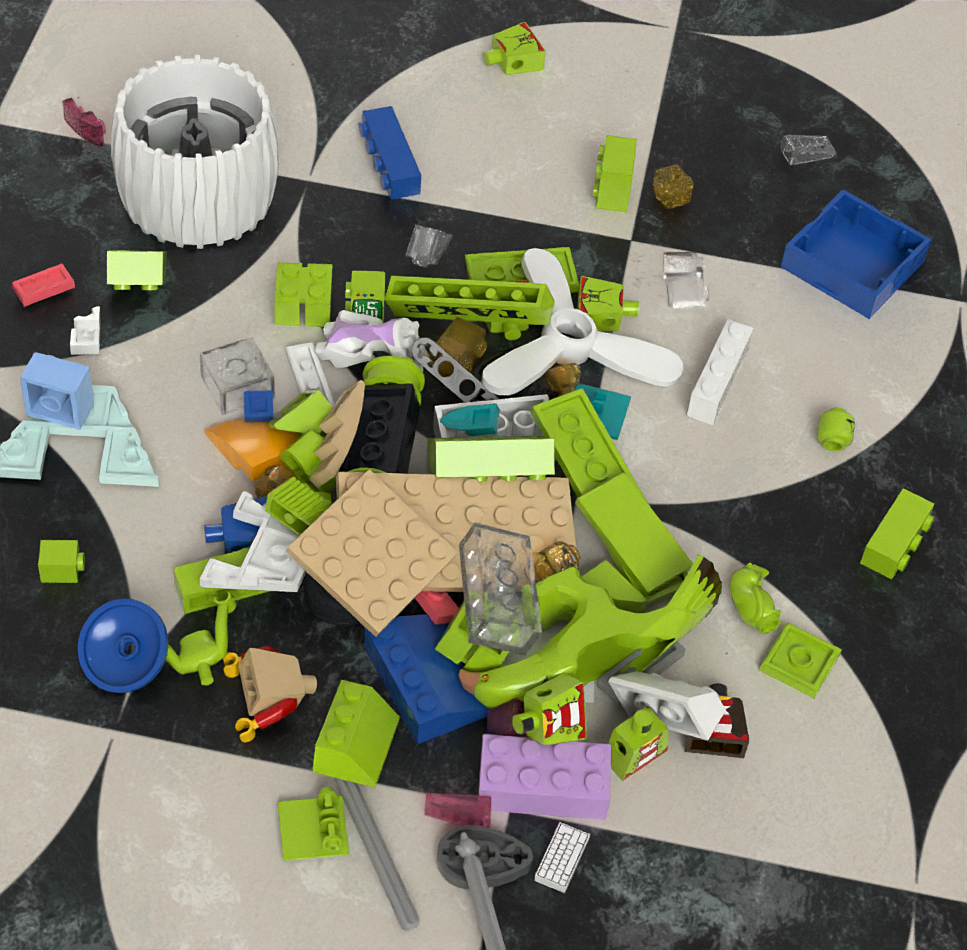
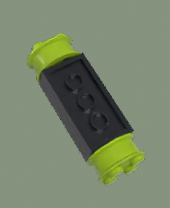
(387, 417)

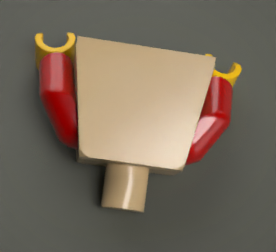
(270, 686)

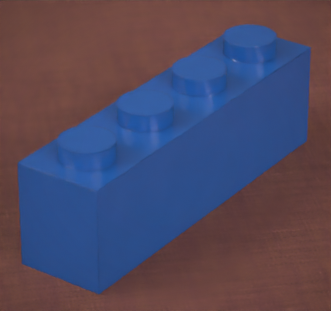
(390, 153)

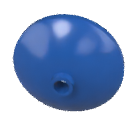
(106, 641)

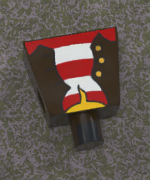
(731, 733)

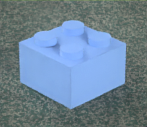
(57, 390)

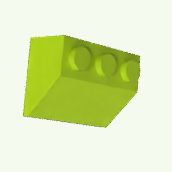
(355, 735)

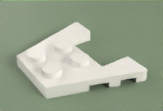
(266, 563)

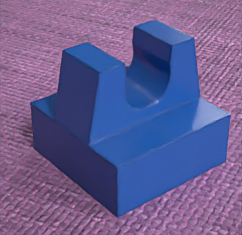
(258, 406)

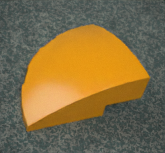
(250, 444)

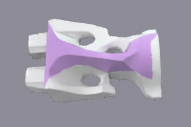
(357, 335)

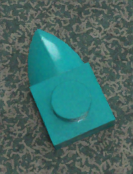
(474, 419)

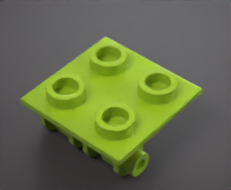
(313, 827)

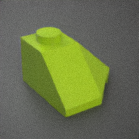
(303, 413)

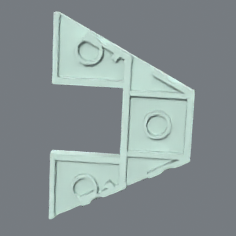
(123, 455)

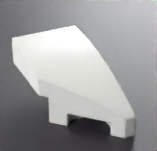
(86, 334)

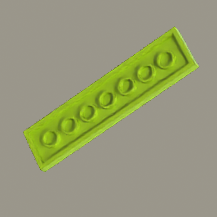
(588, 458)

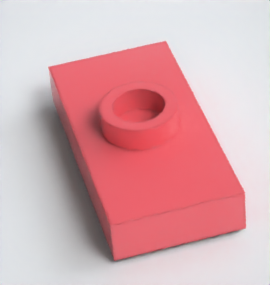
(43, 285)
(437, 606)

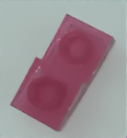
(84, 124)

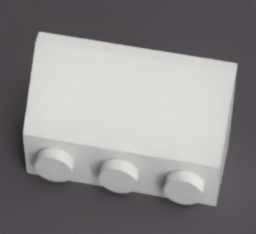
(677, 704)

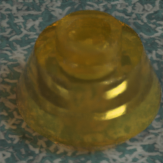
(563, 378)

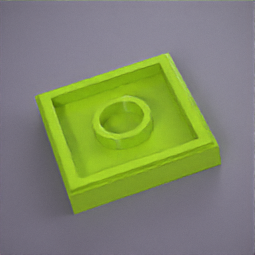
(800, 660)

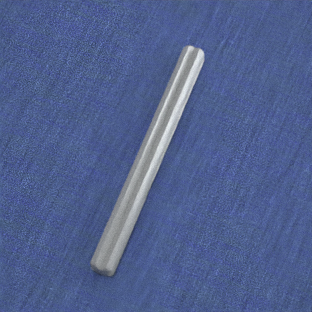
(379, 854)

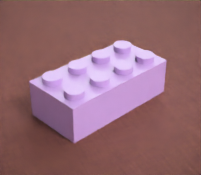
(545, 779)

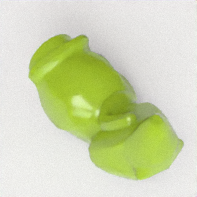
(753, 602)

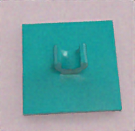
(609, 406)

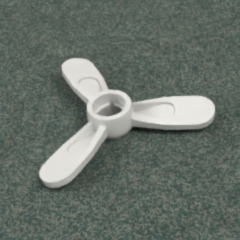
(621, 353)

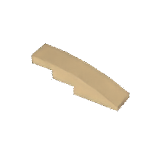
(340, 428)

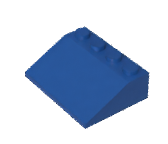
(422, 679)

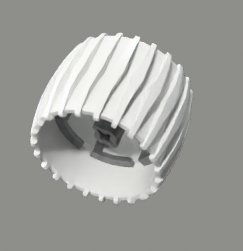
(195, 193)

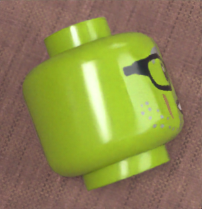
(835, 429)

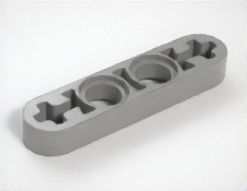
(459, 375)

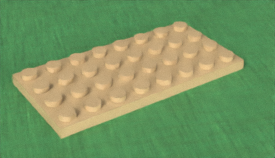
(454, 504)

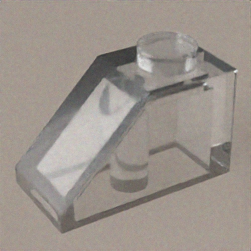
(427, 245)

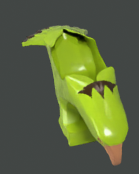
(597, 633)

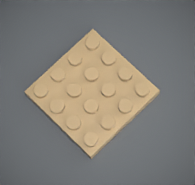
(371, 552)

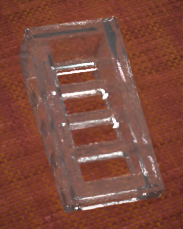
(800, 148)

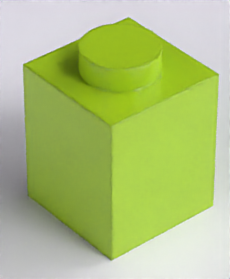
(60, 561)

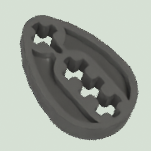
(500, 850)

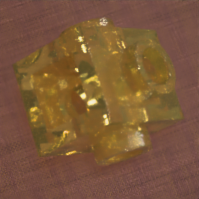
(672, 186)

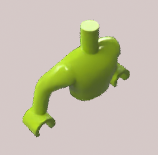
(200, 650)

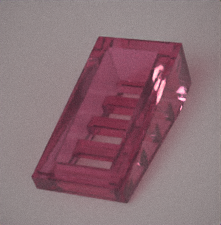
(459, 809)

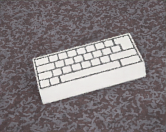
(562, 857)

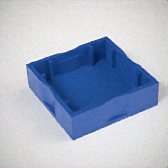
(855, 254)

